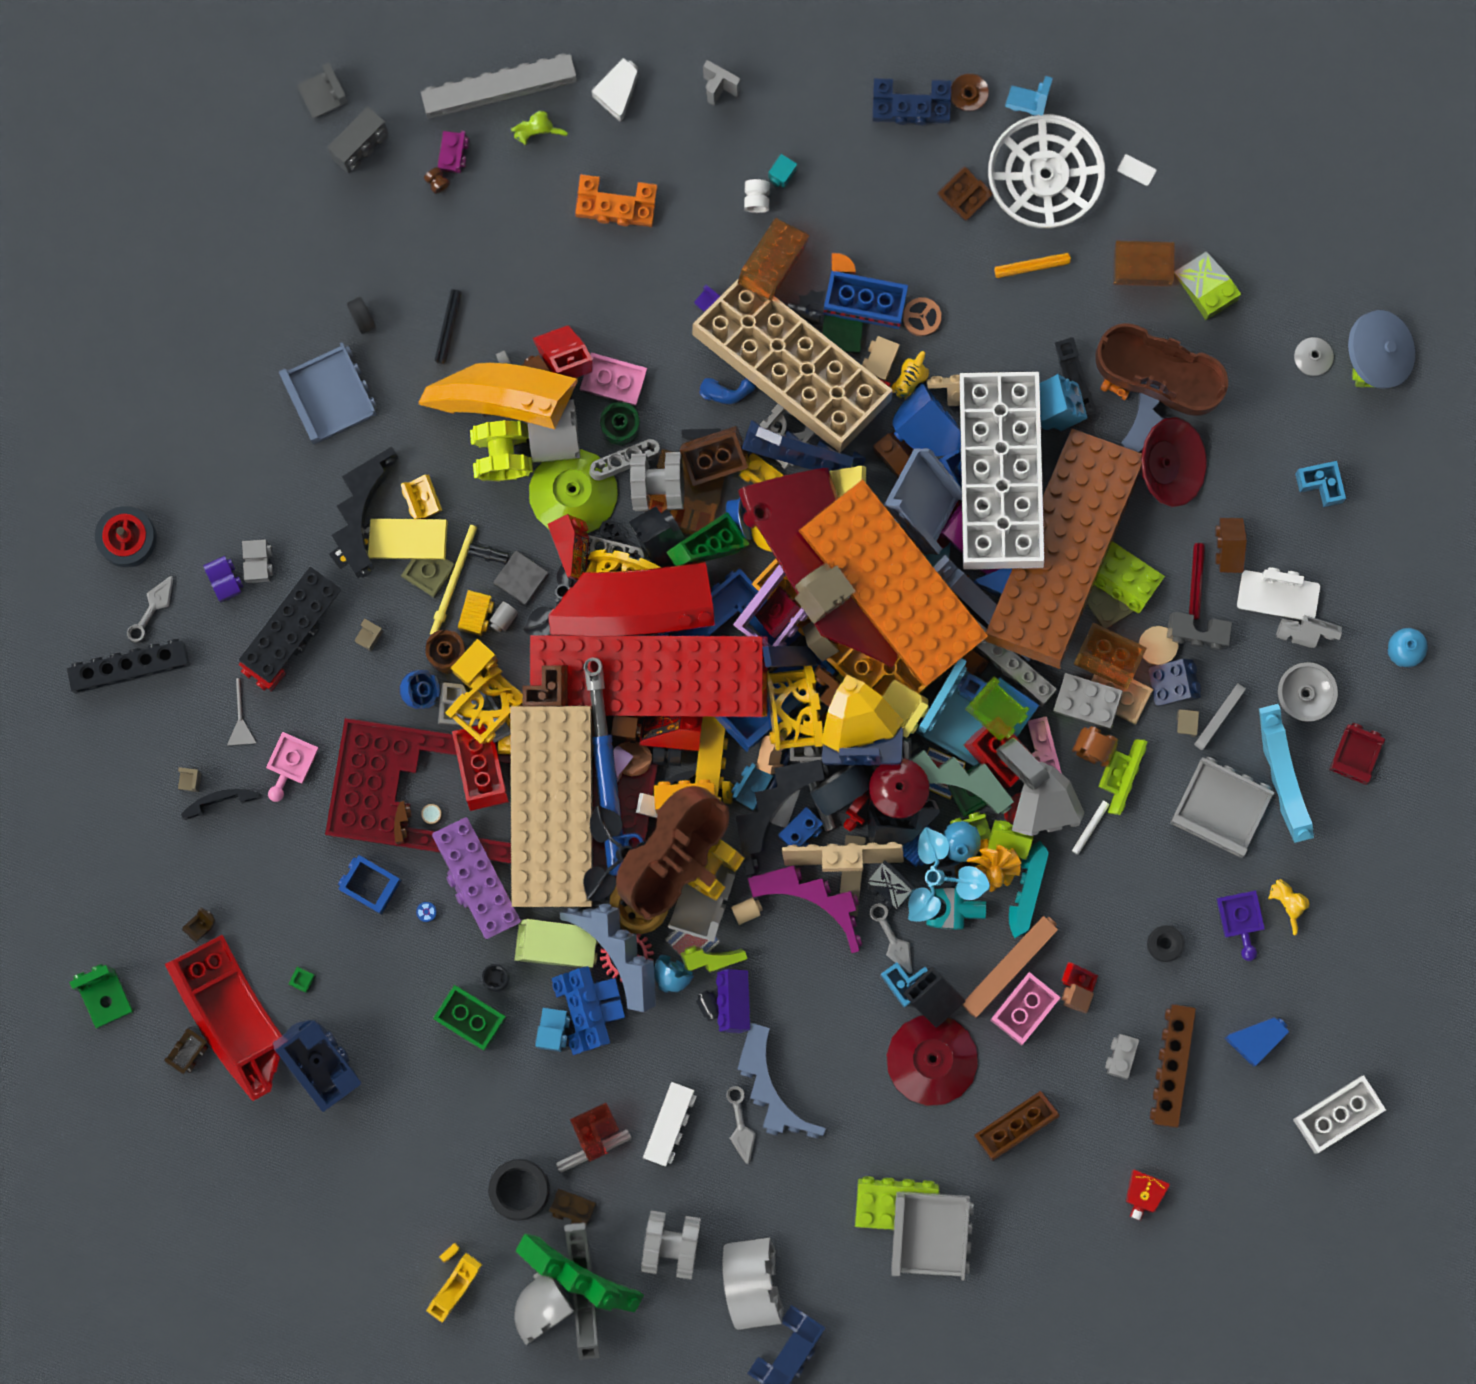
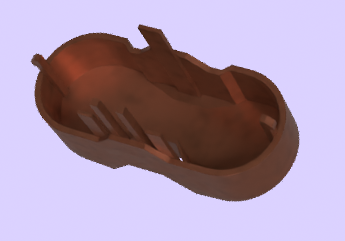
(1190, 380)
(675, 853)

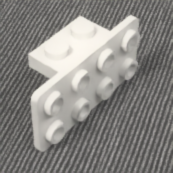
(1278, 594)

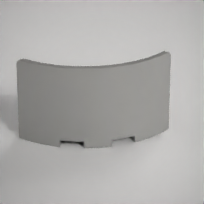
(698, 913)
(749, 1284)

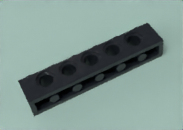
(178, 660)

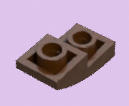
(402, 816)

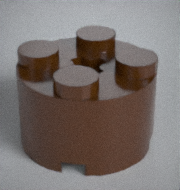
(444, 640)

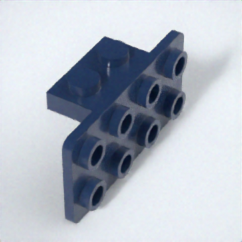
(878, 753)

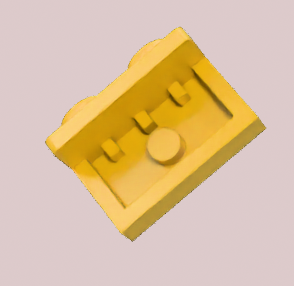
(421, 497)

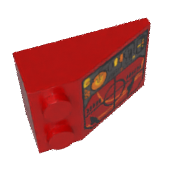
(571, 543)
(672, 732)

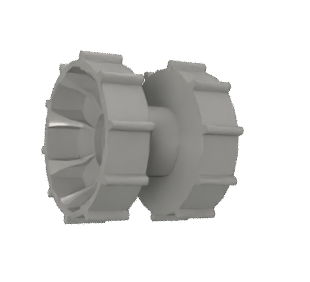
(657, 481)
(670, 1244)

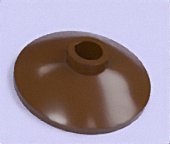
(969, 83)

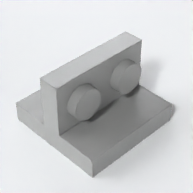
(718, 81)

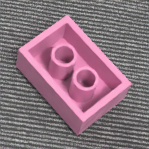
(1025, 1008)

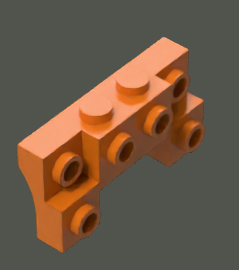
(615, 207)

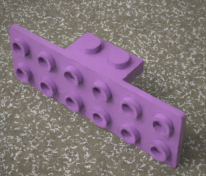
(475, 878)

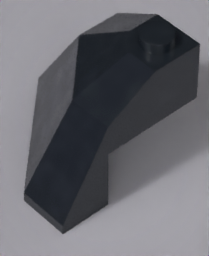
(887, 829)

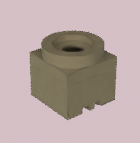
(823, 591)

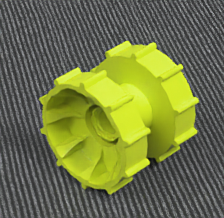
(500, 441)

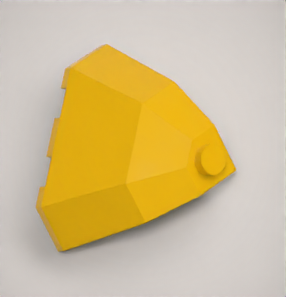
(858, 717)

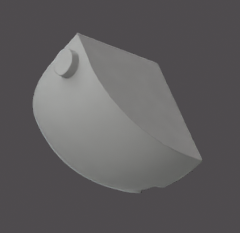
(540, 1308)

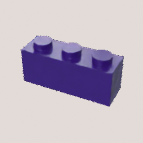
(733, 1001)

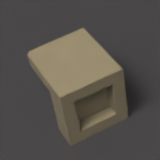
(368, 635)
(1187, 722)
(189, 779)

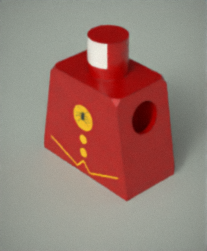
(1144, 1193)

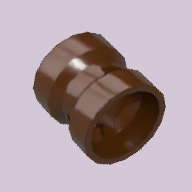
(436, 180)

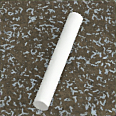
(1090, 827)

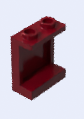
(1357, 753)

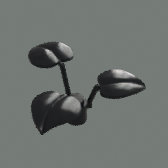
(538, 620)
(603, 826)

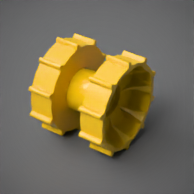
(718, 855)

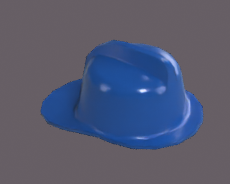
(736, 511)

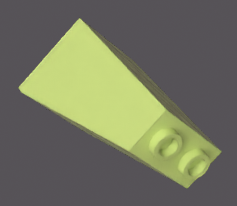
(555, 944)

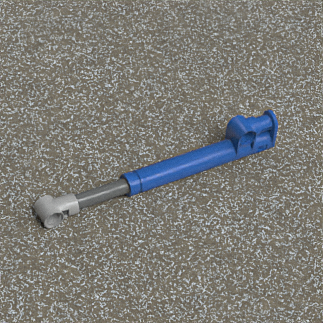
(605, 760)

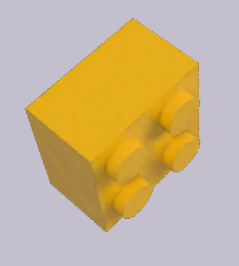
(474, 663)

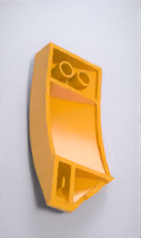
(503, 391)

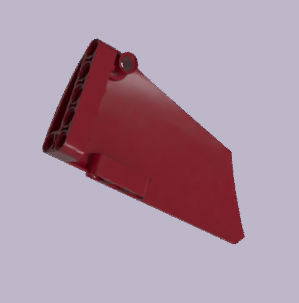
(781, 509)

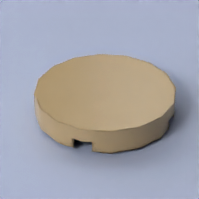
(1159, 647)

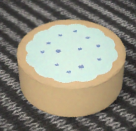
(431, 814)

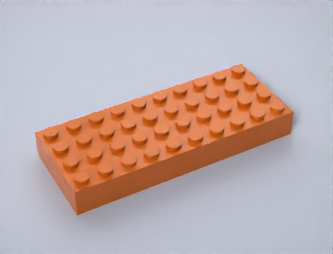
(894, 583)

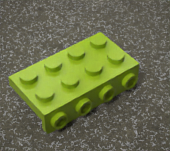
(1128, 578)
(878, 1199)

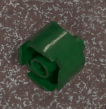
(620, 434)

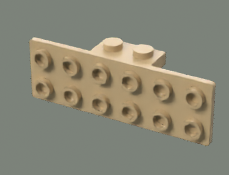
(843, 857)

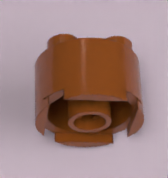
(1095, 746)

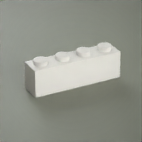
(669, 1123)

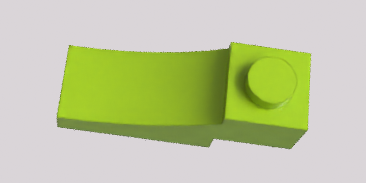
(695, 957)

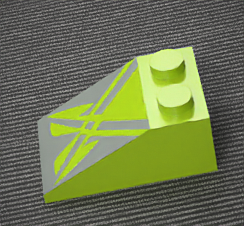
(1207, 285)

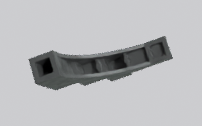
(584, 1309)

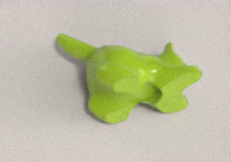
(538, 124)

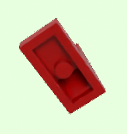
(1079, 976)

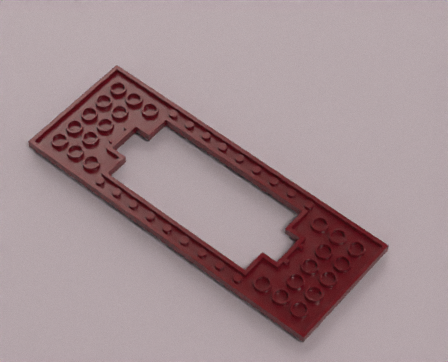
(368, 781)

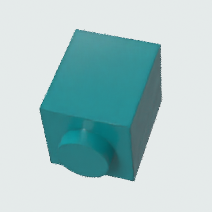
(782, 171)

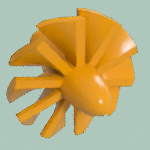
(997, 865)

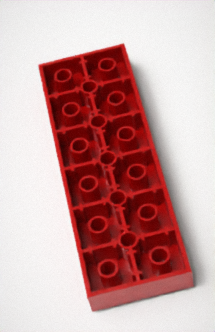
(661, 673)

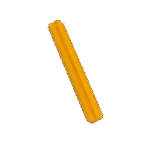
(1032, 265)

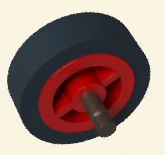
(125, 536)

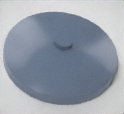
(1381, 349)

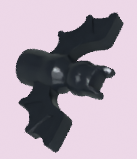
(802, 310)

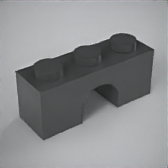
(1182, 629)

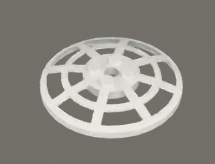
(1046, 160)

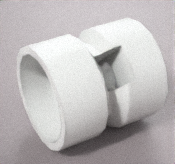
(756, 199)

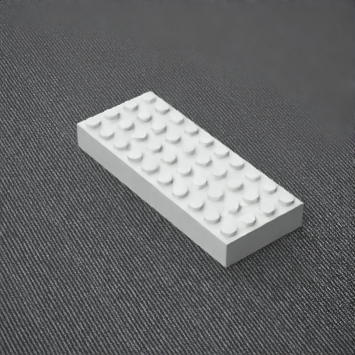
(1001, 470)

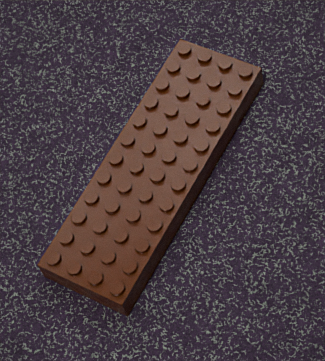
(1079, 524)

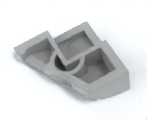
(448, 695)

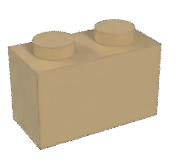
(881, 357)

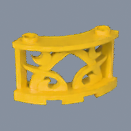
(601, 560)
(805, 681)
(464, 707)

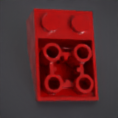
(564, 352)

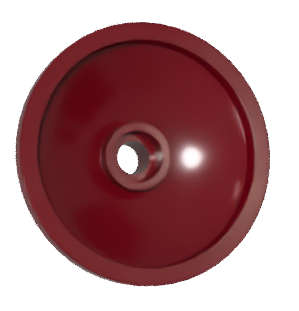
(899, 802)

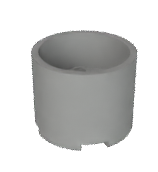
(557, 443)

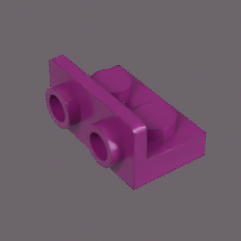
(452, 151)

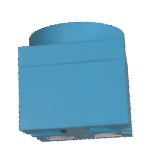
(1060, 403)

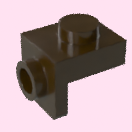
(199, 925)

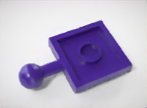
(1240, 916)

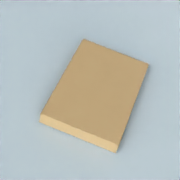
(1132, 700)

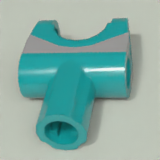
(956, 910)

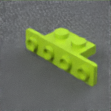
(1120, 775)

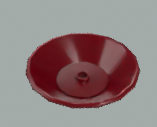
(1174, 462)
(927, 1081)

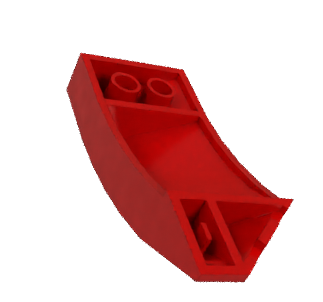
(635, 602)
(228, 1014)

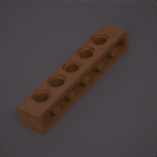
(1186, 1017)

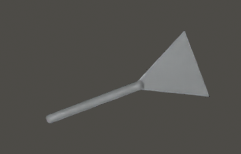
(241, 733)

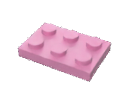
(614, 379)

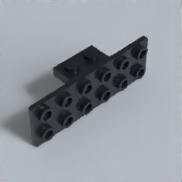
(290, 625)

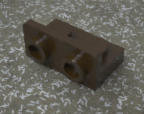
(572, 1207)

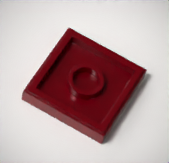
(777, 611)

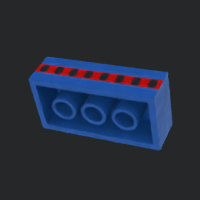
(865, 299)

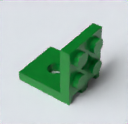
(94, 987)

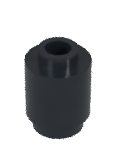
(708, 1005)

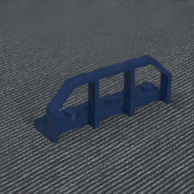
(794, 451)

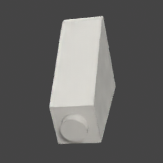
(617, 88)

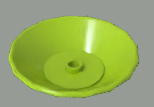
(551, 496)

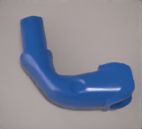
(713, 391)

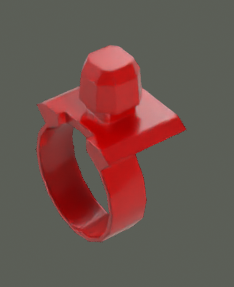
(856, 806)

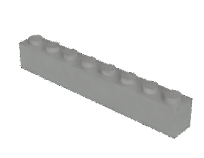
(498, 86)

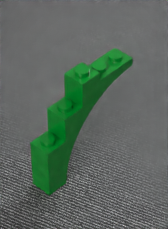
(575, 1278)

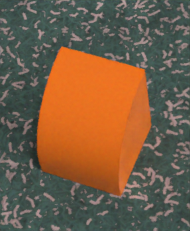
(842, 264)

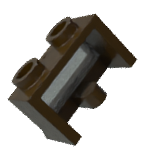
(186, 1051)

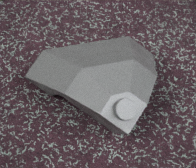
(1048, 805)

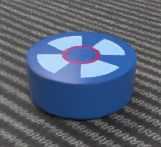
(426, 912)

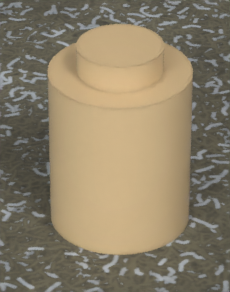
(746, 910)

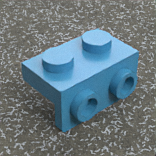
(753, 781)

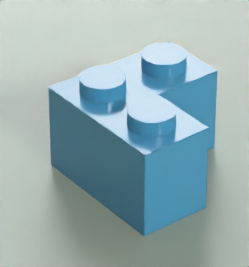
(1326, 479)
(899, 982)
(552, 1030)

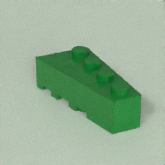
(711, 542)

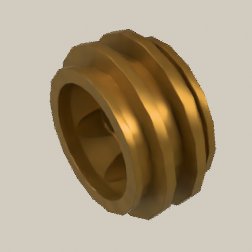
(639, 923)

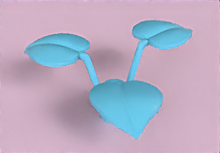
(970, 885)

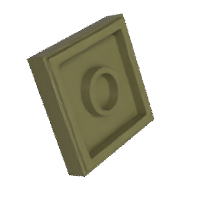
(428, 574)

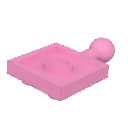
(291, 760)

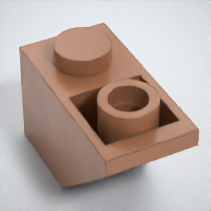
(1077, 998)

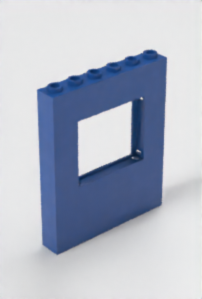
(728, 599)

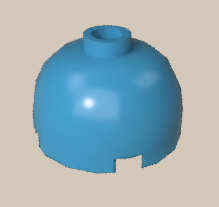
(1407, 647)
(963, 841)
(671, 975)

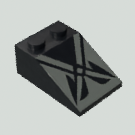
(890, 886)

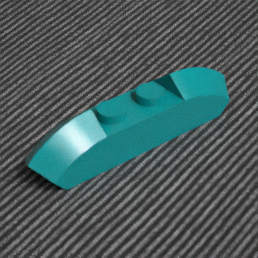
(1021, 915)

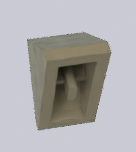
(819, 645)

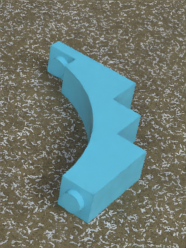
(1283, 775)

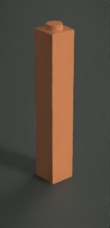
(1010, 966)

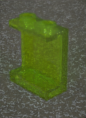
(997, 710)

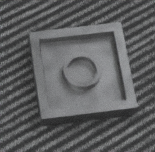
(520, 577)

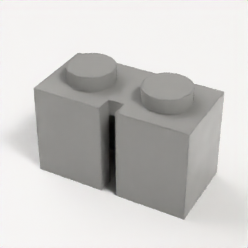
(257, 561)

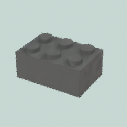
(358, 140)

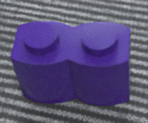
(223, 579)

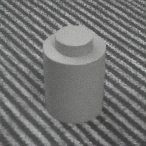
(503, 617)

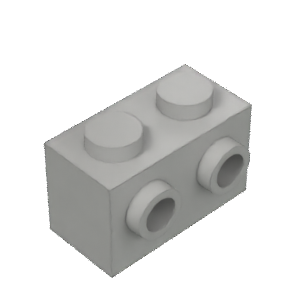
(1122, 1057)

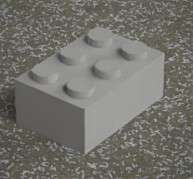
(1088, 701)

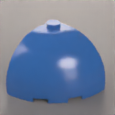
(926, 424)

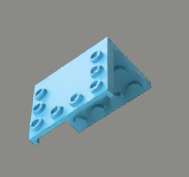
(947, 720)

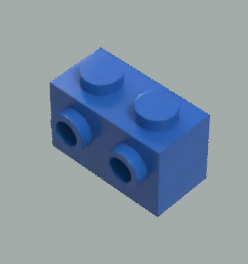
(801, 829)

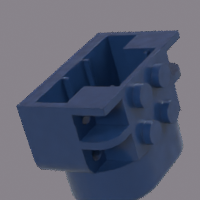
(317, 1062)

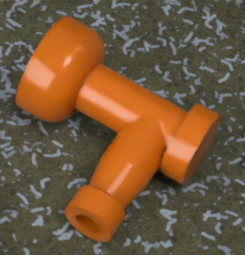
(1114, 388)

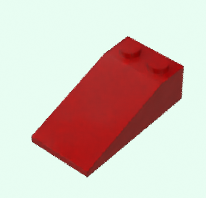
(479, 770)

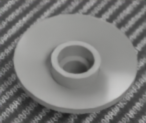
(1309, 364)

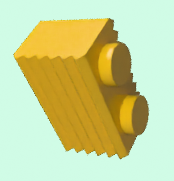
(475, 613)

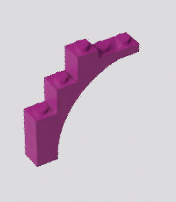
(787, 882)

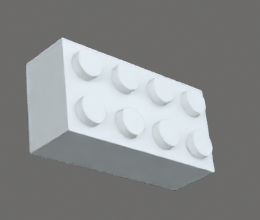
(1339, 1114)

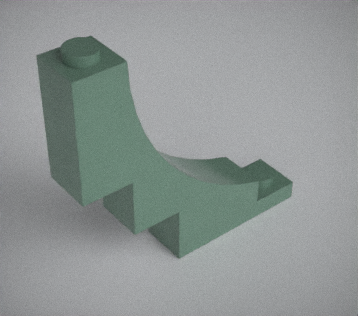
(979, 781)

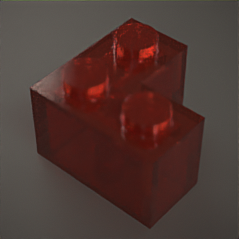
(592, 1127)

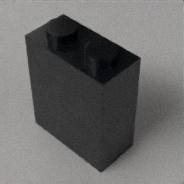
(934, 997)

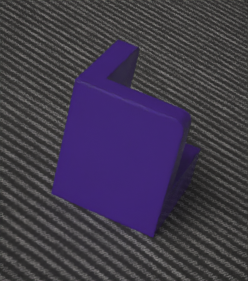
(706, 298)

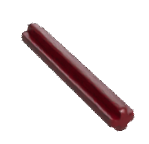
(1196, 580)

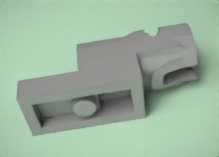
(1308, 631)

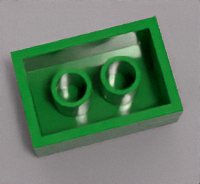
(469, 1018)

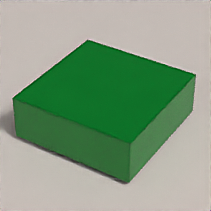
(301, 979)

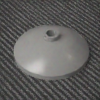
(1314, 680)

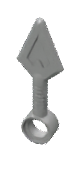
(158, 598)
(898, 949)
(743, 1137)

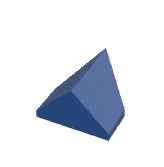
(994, 582)

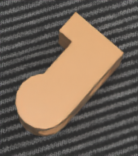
(768, 756)

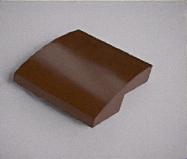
(964, 193)

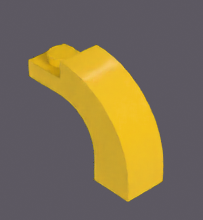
(454, 1287)

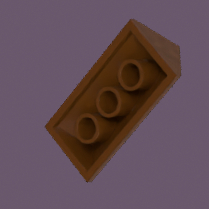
(1016, 1125)

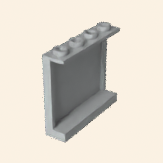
(1222, 806)
(931, 1234)

